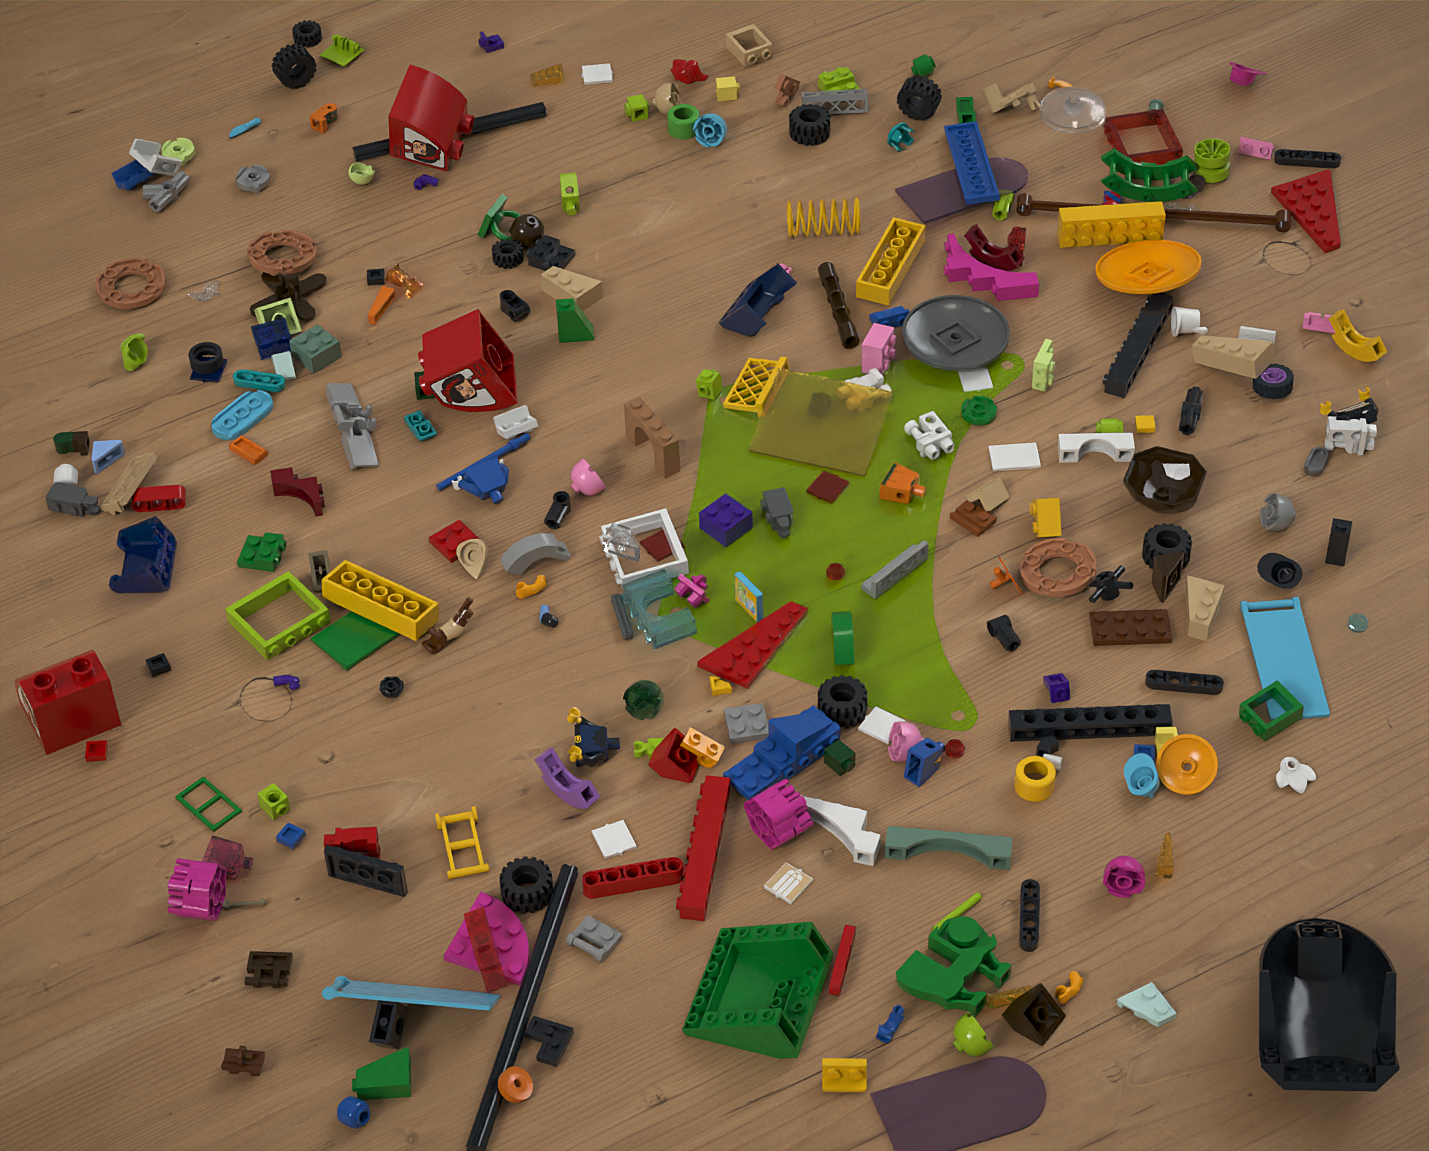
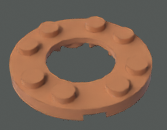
(261, 244)
(140, 266)
(1058, 547)

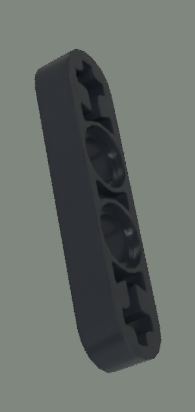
(1288, 158)
(1184, 679)
(1029, 915)

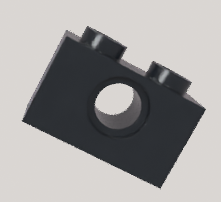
(388, 1024)

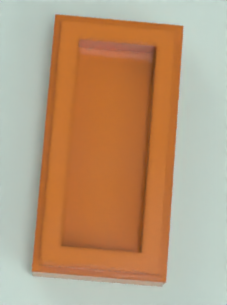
(248, 450)

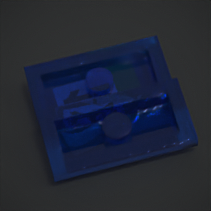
(271, 338)

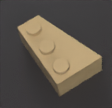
(567, 285)
(1202, 606)

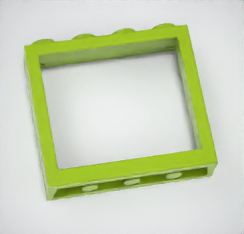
(267, 594)

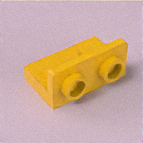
(844, 1075)

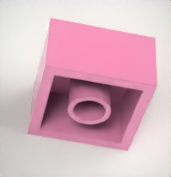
(878, 348)

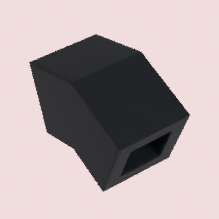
(1047, 745)

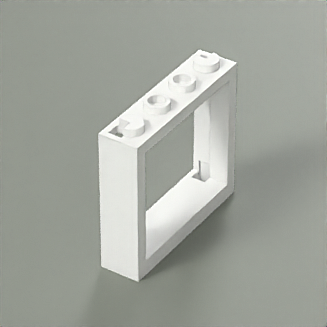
(642, 524)

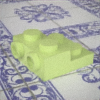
(1043, 367)

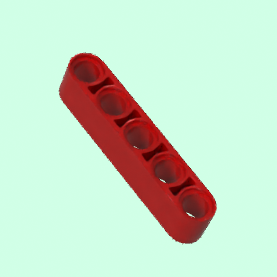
(632, 877)

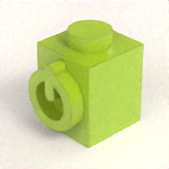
(636, 108)
(709, 384)

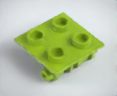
(342, 50)

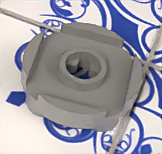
(247, 181)

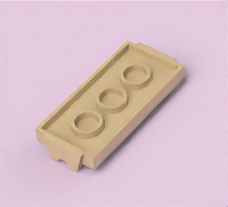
(128, 483)

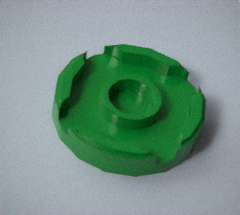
(979, 410)

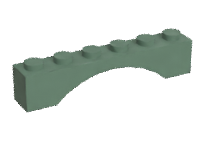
(908, 842)

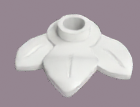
(1295, 777)

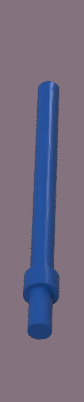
(511, 445)

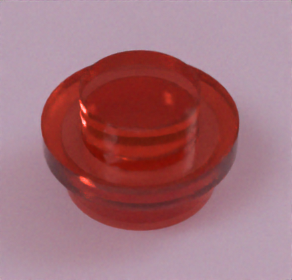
(835, 571)
(954, 748)

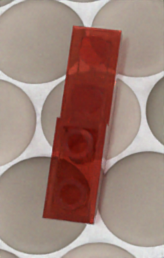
(485, 949)

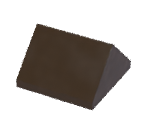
(1166, 573)

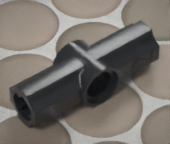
(1191, 410)

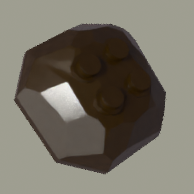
(1164, 479)

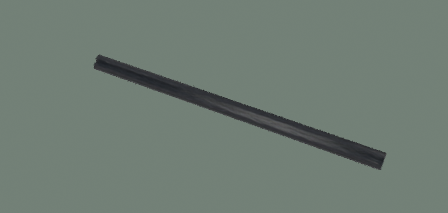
(522, 1007)

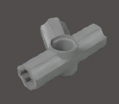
(166, 192)

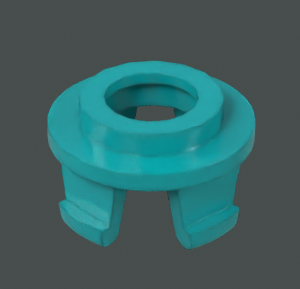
(899, 134)

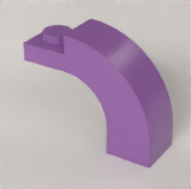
(565, 785)

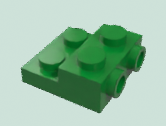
(262, 552)

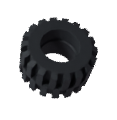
(297, 75)
(924, 89)
(809, 124)
(1165, 540)
(847, 690)
(522, 872)

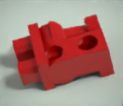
(360, 840)

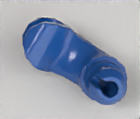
(888, 1029)

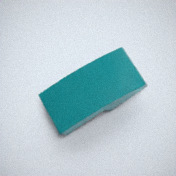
(419, 426)

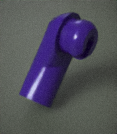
(424, 180)
(293, 681)

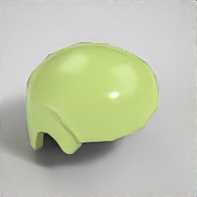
(361, 173)

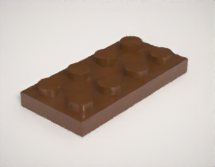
(1130, 627)

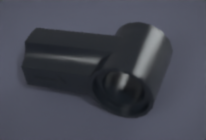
(558, 510)
(1002, 629)

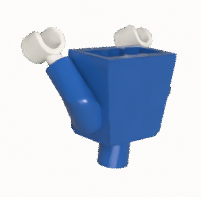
(485, 480)

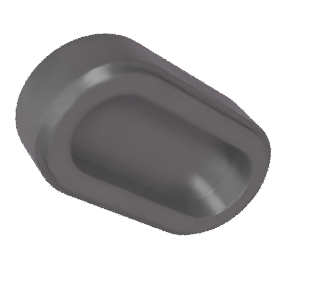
(1316, 461)

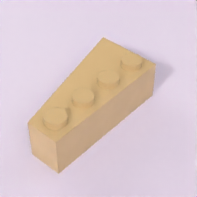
(1234, 354)

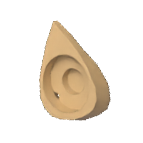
(472, 556)

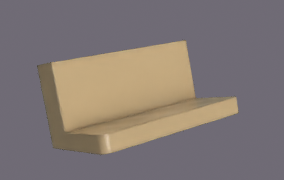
(990, 494)

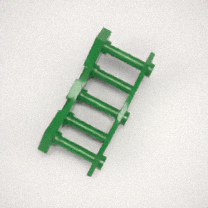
(1148, 172)

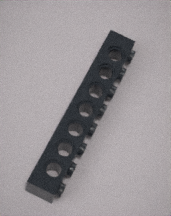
(1088, 722)

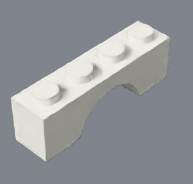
(1116, 445)

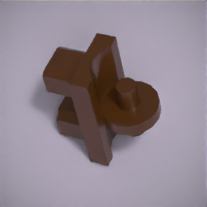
(243, 1061)

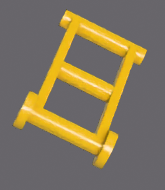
(472, 817)

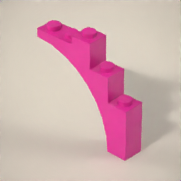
(981, 277)

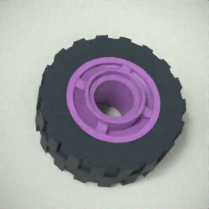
(1274, 382)

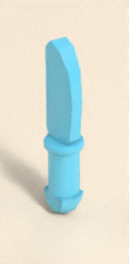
(246, 126)

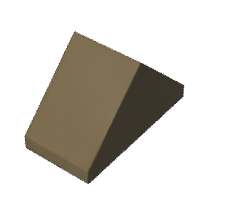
(319, 567)

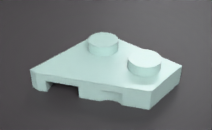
(1149, 1005)

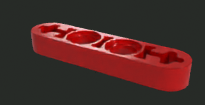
(842, 960)

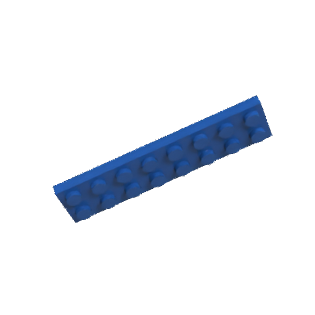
(971, 163)

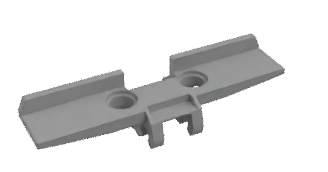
(352, 420)

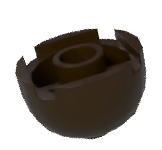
(527, 230)

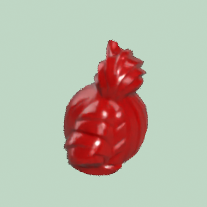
(687, 71)

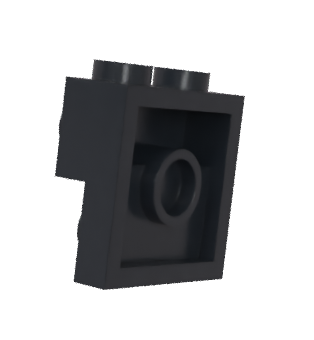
(549, 253)

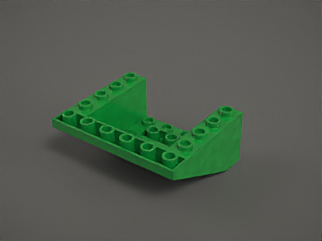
(761, 988)

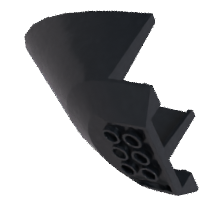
(1326, 1008)

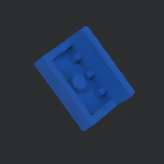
(130, 175)

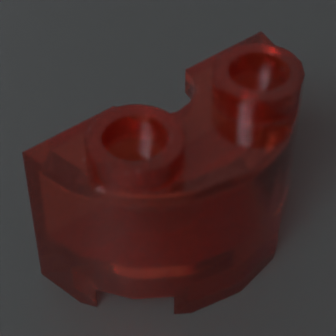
(1018, 237)

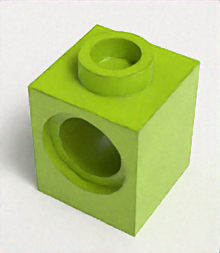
(273, 801)

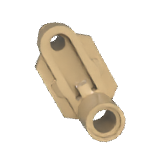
(997, 101)

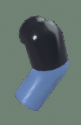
(546, 618)

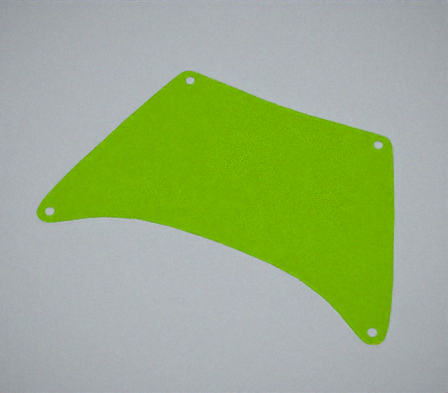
(893, 635)

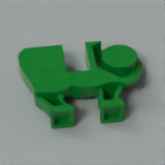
(970, 951)

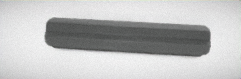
(622, 616)

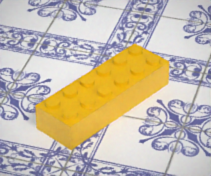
(1110, 224)
(890, 261)
(380, 600)

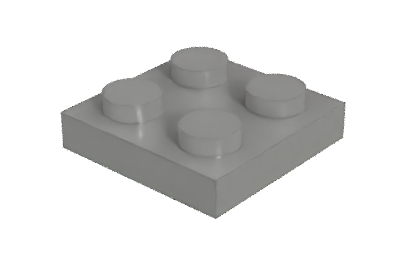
(746, 723)

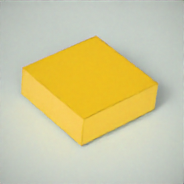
(1145, 424)

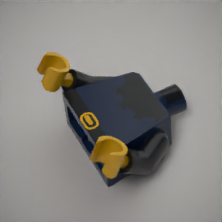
(590, 741)

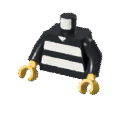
(1365, 410)

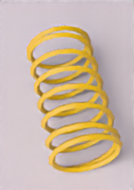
(811, 215)

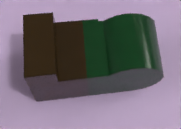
(72, 442)

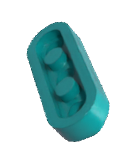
(259, 380)

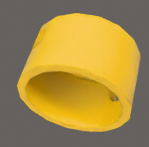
(1032, 789)

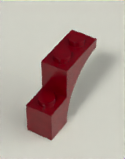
(306, 489)

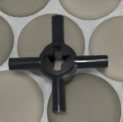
(1108, 585)

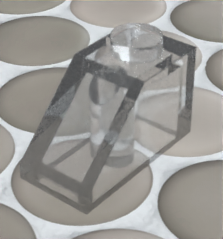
(621, 542)

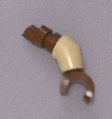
(450, 630)

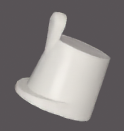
(1186, 321)

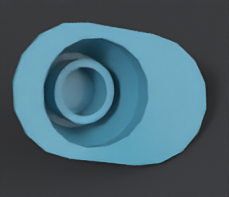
(1141, 775)

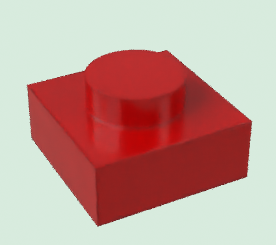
(96, 750)

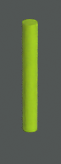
(960, 909)

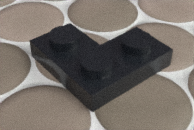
(553, 1037)

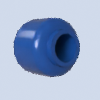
(353, 1112)

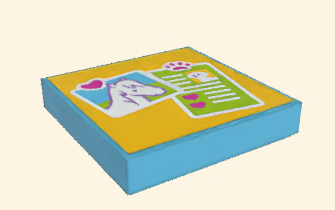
(748, 596)

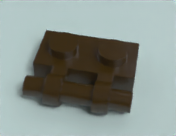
(268, 963)

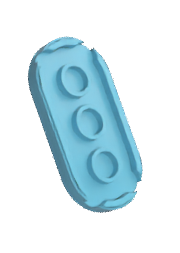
(242, 414)

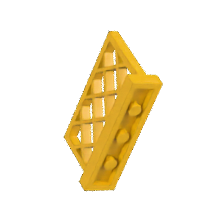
(760, 397)

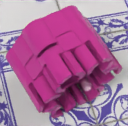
(776, 816)
(200, 889)

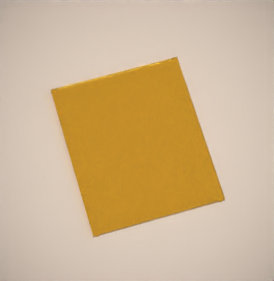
(821, 422)

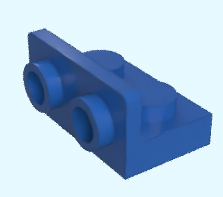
(891, 317)

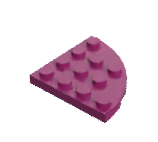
(508, 936)

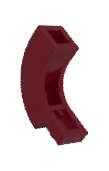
(990, 254)

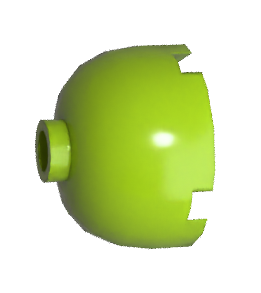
(971, 1037)

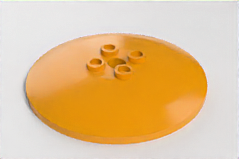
(1148, 266)

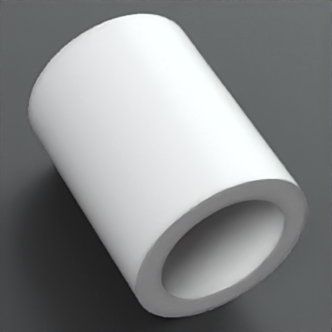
(1055, 760)

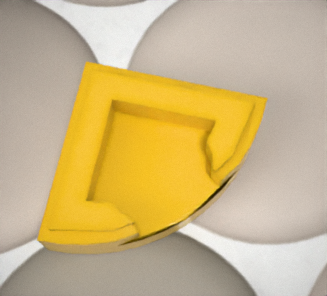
(719, 686)

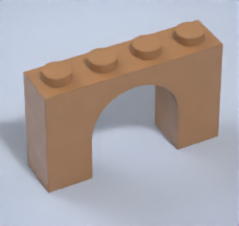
(645, 425)

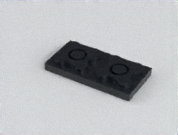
(365, 870)

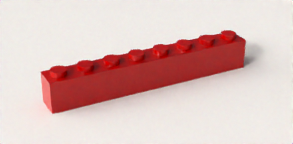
(704, 848)

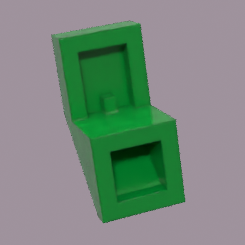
(965, 110)

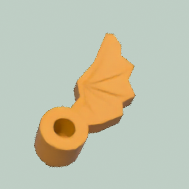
(1052, 83)

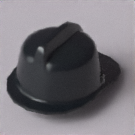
(1279, 570)

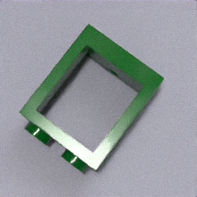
(1284, 698)

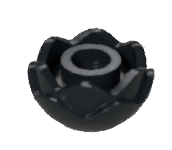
(394, 682)

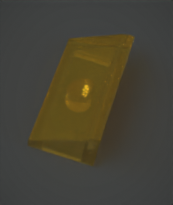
(1005, 998)

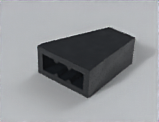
(1338, 542)

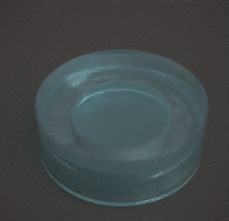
(1357, 623)

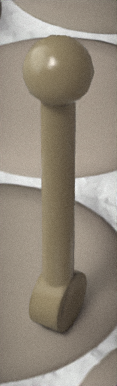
(227, 905)

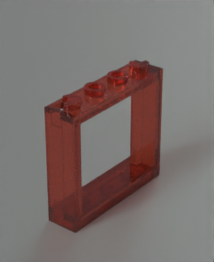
(1143, 119)

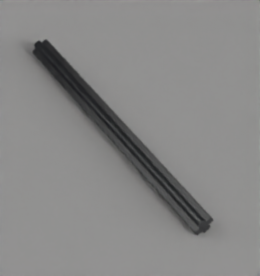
(480, 124)

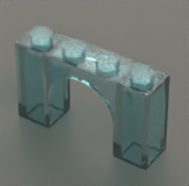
(657, 629)

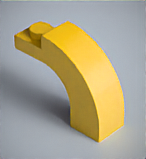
(1352, 342)

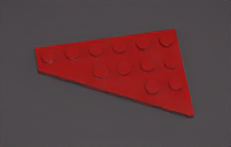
(1313, 207)

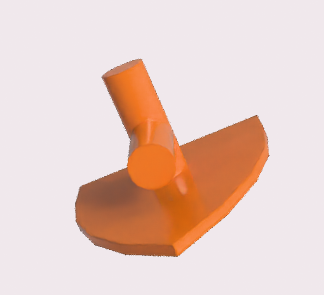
(1002, 578)

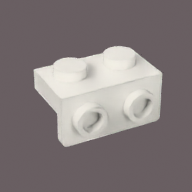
(514, 422)

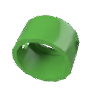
(681, 121)

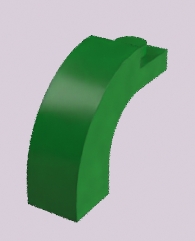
(842, 637)

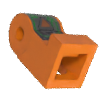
(323, 117)

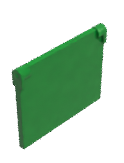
(352, 639)

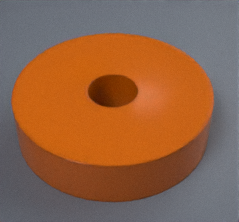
(509, 1090)

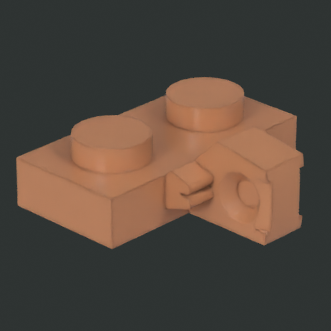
(786, 86)

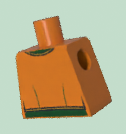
(901, 485)

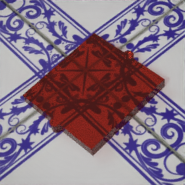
(827, 487)
(658, 546)

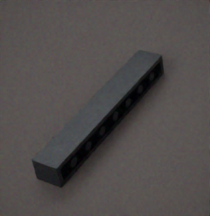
(1138, 344)

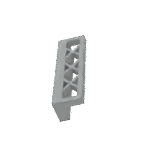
(838, 95)
(896, 570)

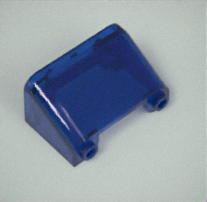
(147, 560)

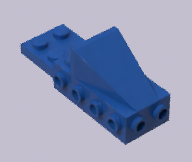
(789, 748)

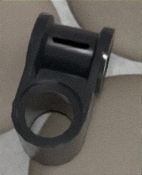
(513, 305)

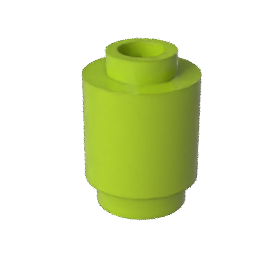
(1109, 425)

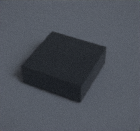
(375, 277)
(158, 664)

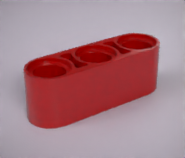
(159, 498)

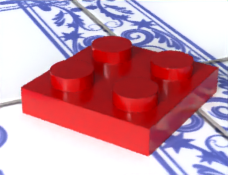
(450, 537)

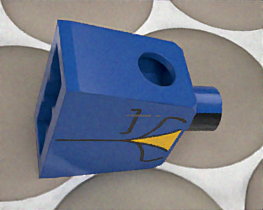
(923, 761)

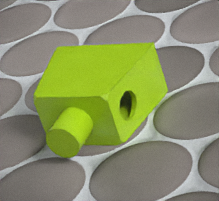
(570, 200)

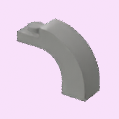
(530, 549)

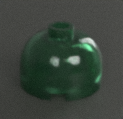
(643, 699)

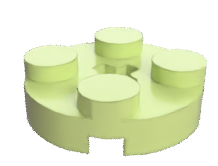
(172, 150)

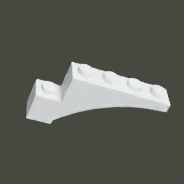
(848, 826)

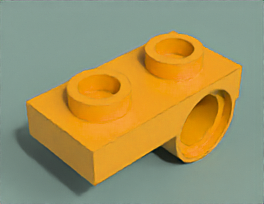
(704, 747)

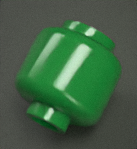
(923, 65)

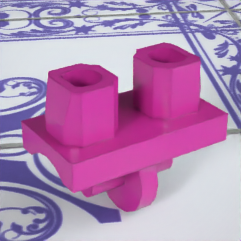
(695, 587)

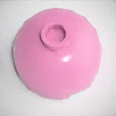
(585, 479)
(903, 737)

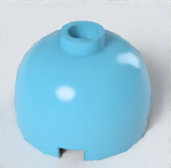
(710, 129)

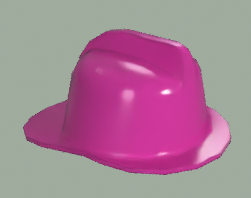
(1243, 75)

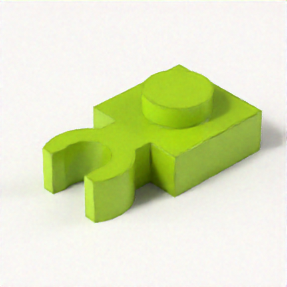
(646, 748)

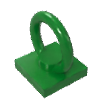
(494, 218)

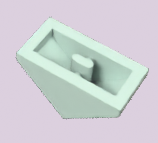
(283, 365)

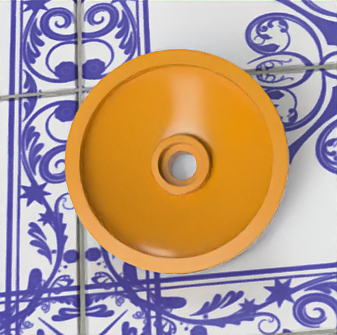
(1187, 750)

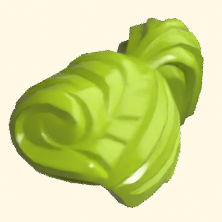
(134, 351)

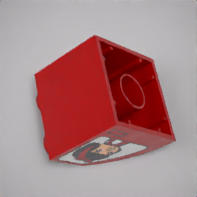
(428, 120)
(468, 365)
(68, 701)

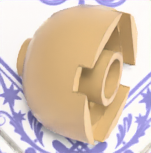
(666, 97)

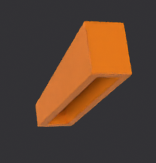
(381, 303)

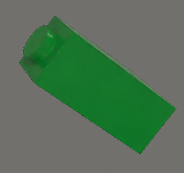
(572, 322)
(385, 1077)

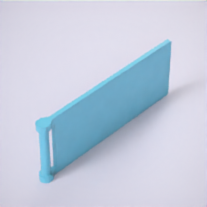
(1285, 654)
(410, 994)

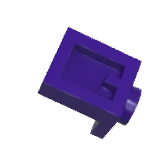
(490, 43)
(1058, 687)

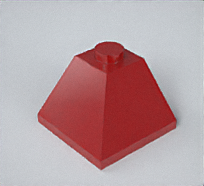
(673, 760)

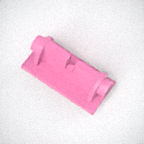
(1255, 148)
(1313, 321)

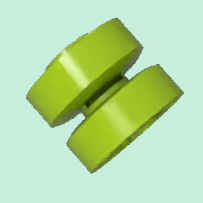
(1212, 159)

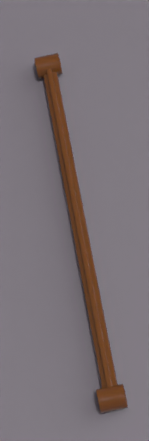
(1281, 220)

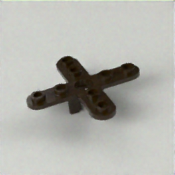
(296, 291)

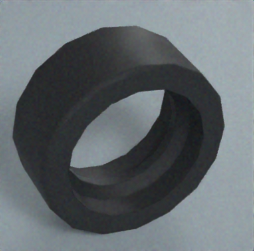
(203, 349)

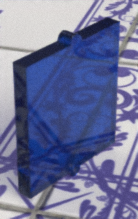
(213, 377)

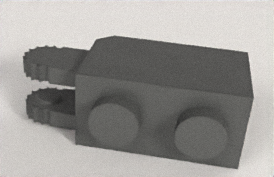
(71, 500)
(778, 510)

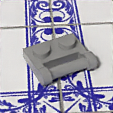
(596, 933)

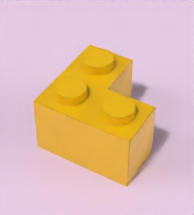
(1047, 516)

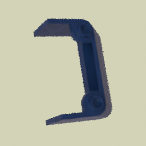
(755, 300)

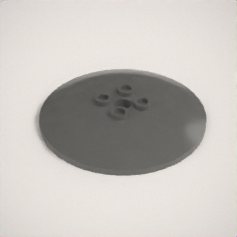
(975, 323)

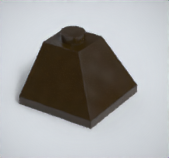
(1034, 1014)

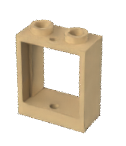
(745, 35)

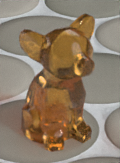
(400, 278)

